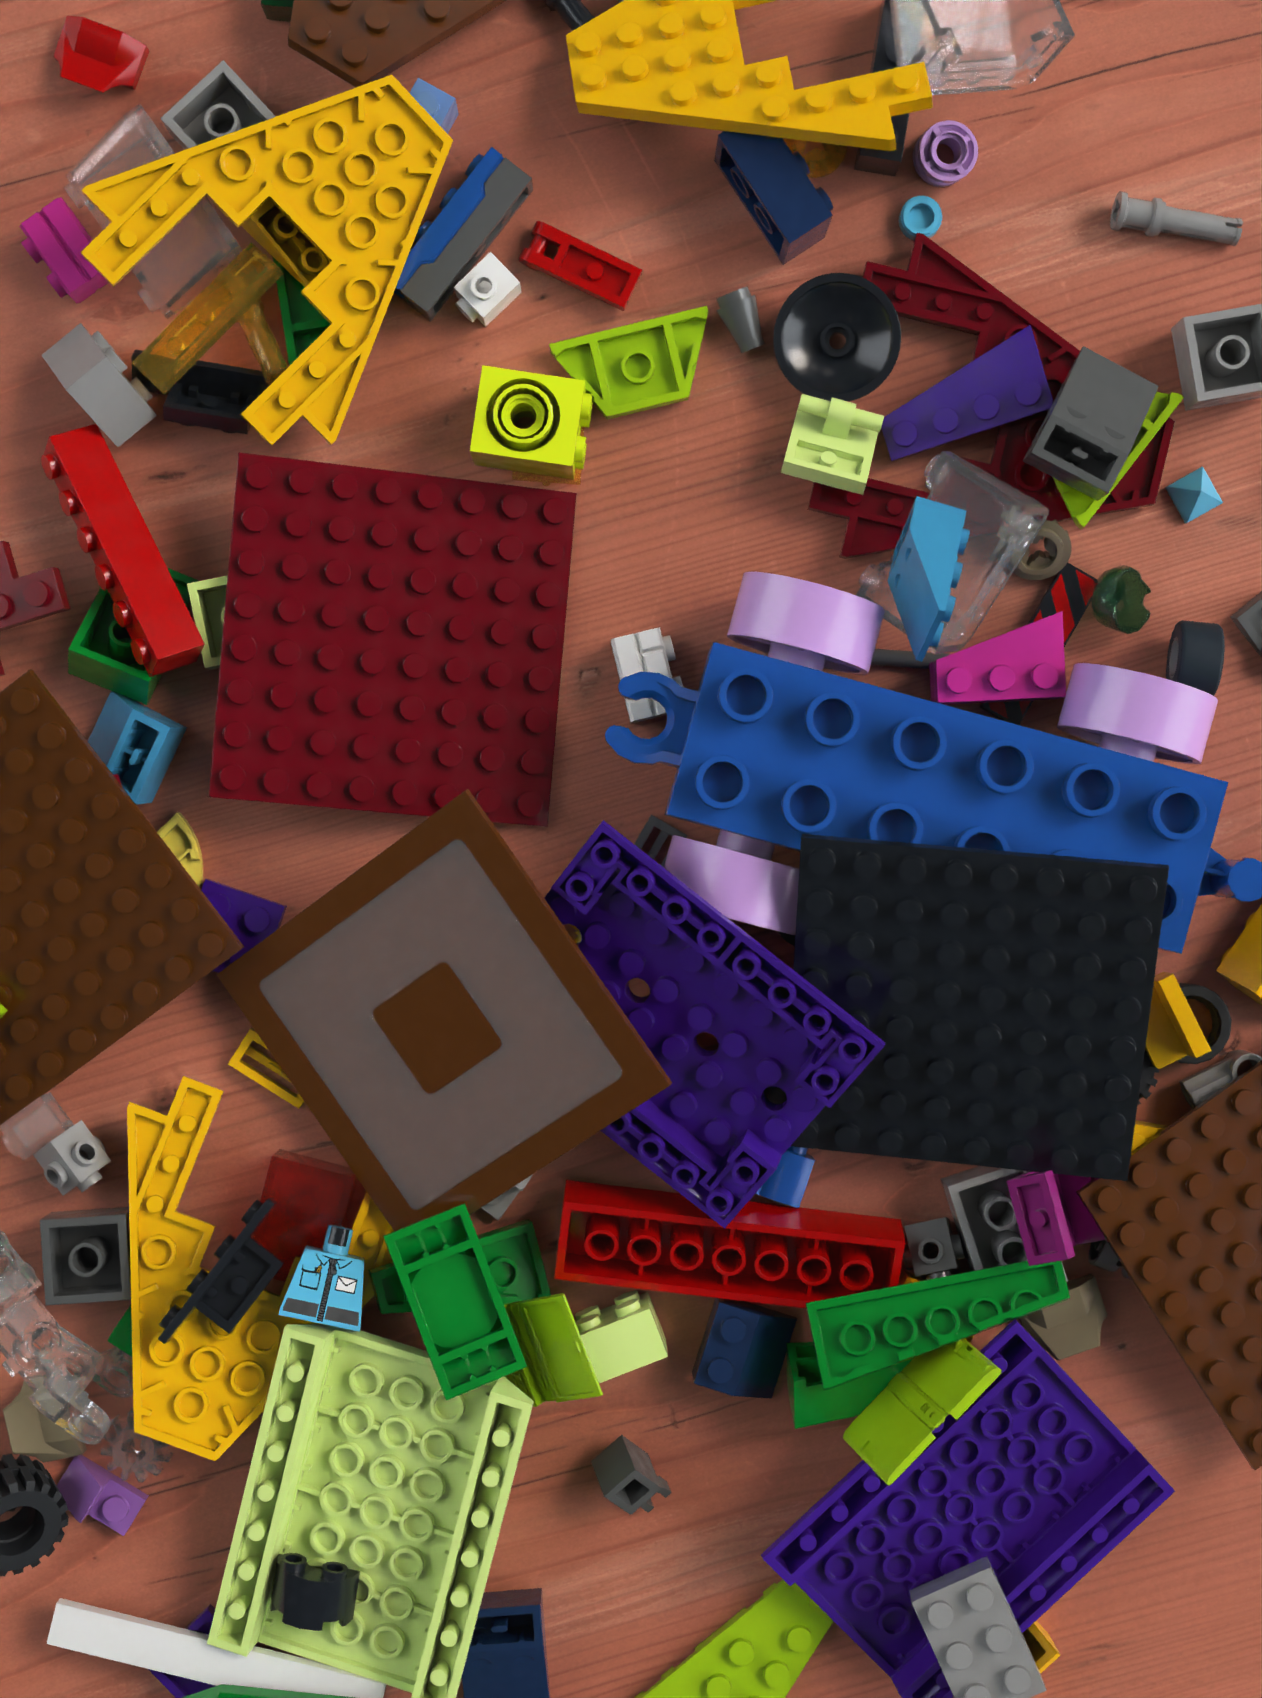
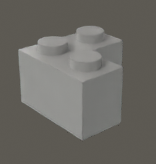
(96, 382)

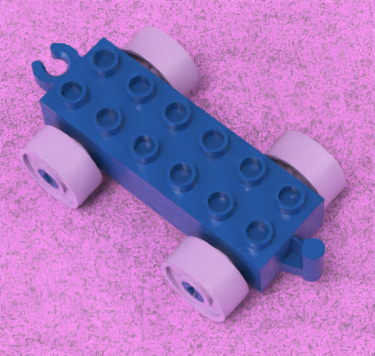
(800, 751)

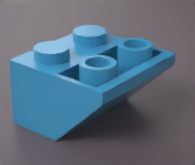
(135, 745)

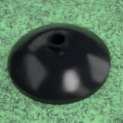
(830, 307)

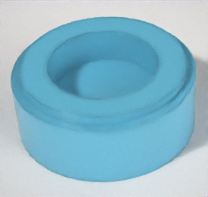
(921, 216)

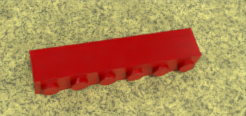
(122, 550)

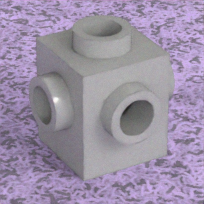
(73, 1159)

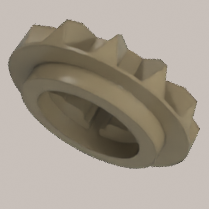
(1046, 564)

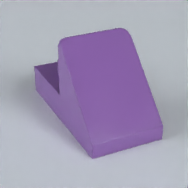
(100, 1494)

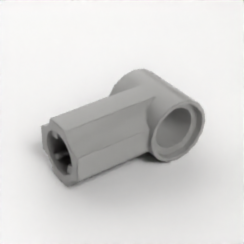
(1208, 1081)

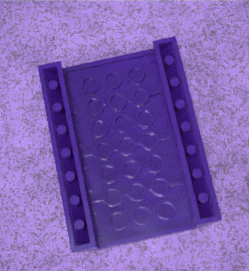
(1018, 1478)

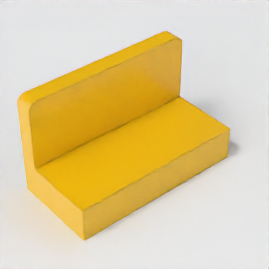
(1172, 1025)

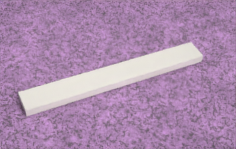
(189, 1656)

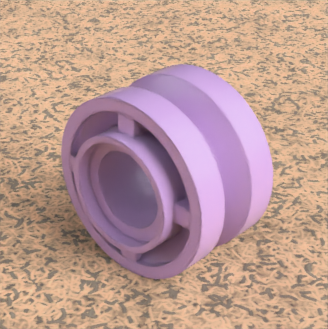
(961, 142)

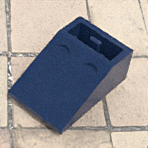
(508, 1647)

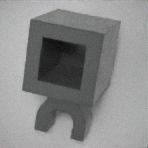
(628, 1476)

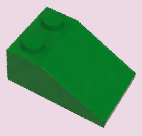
(104, 652)

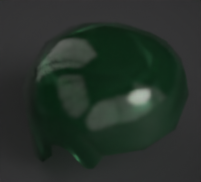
(1119, 600)

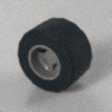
(1196, 655)

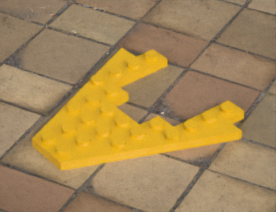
(688, 69)
(351, 181)
(203, 1381)

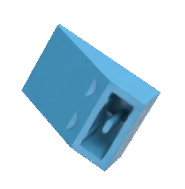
(926, 569)

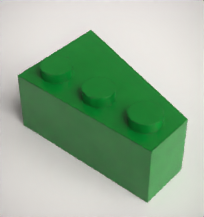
(813, 1405)

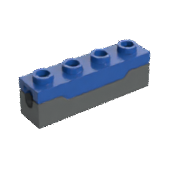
(462, 231)

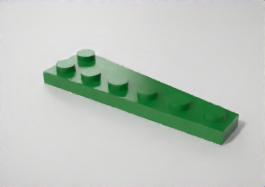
(896, 1323)

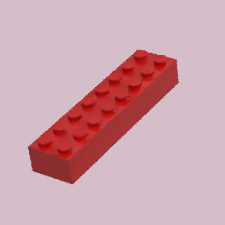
(760, 1257)

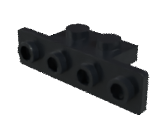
(209, 395)
(234, 1281)

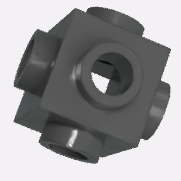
(922, 1237)

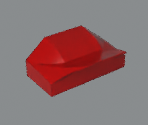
(99, 55)

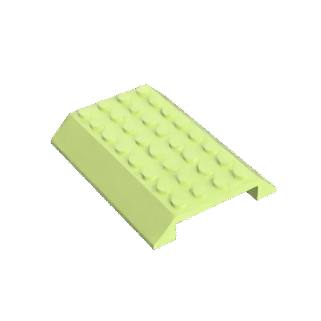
(392, 1481)

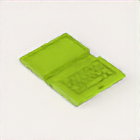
(552, 1350)
(915, 1402)

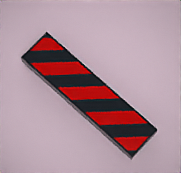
(1068, 593)

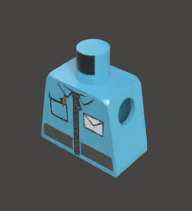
(327, 1283)

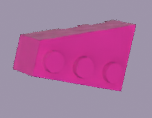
(1006, 668)

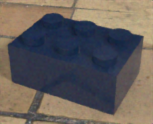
(775, 191)

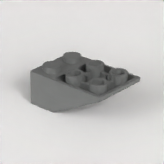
(1091, 424)

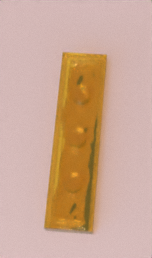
(207, 318)

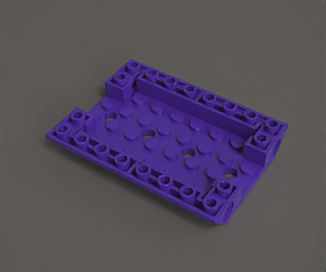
(713, 1126)

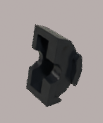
(313, 1594)

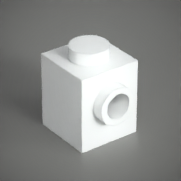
(486, 290)

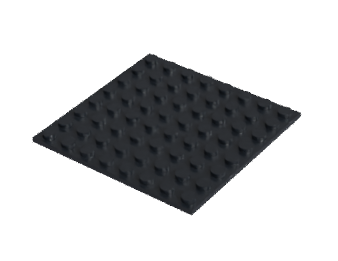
(1000, 995)

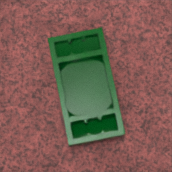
(455, 1301)

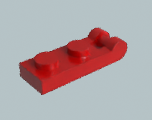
(581, 266)

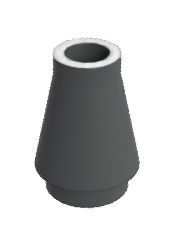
(741, 318)

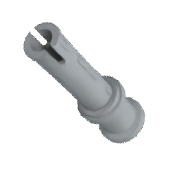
(1157, 217)

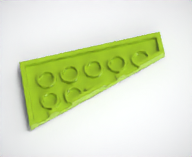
(753, 1652)

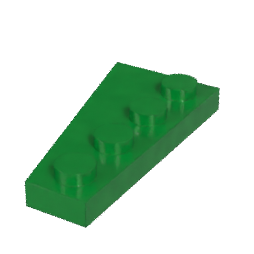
(511, 1256)

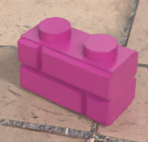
(58, 240)

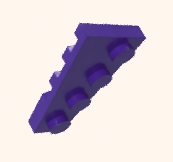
(982, 395)

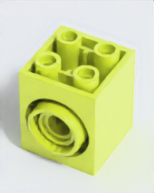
(551, 443)

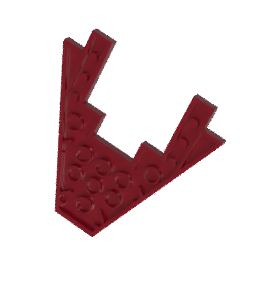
(952, 296)

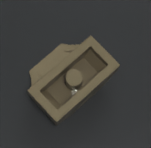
(1072, 1324)
(36, 1434)

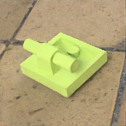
(832, 443)

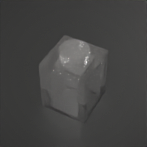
(34, 1126)

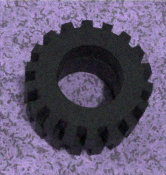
(38, 1522)

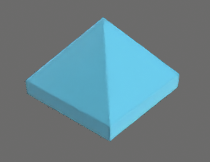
(1194, 495)

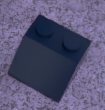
(742, 1349)

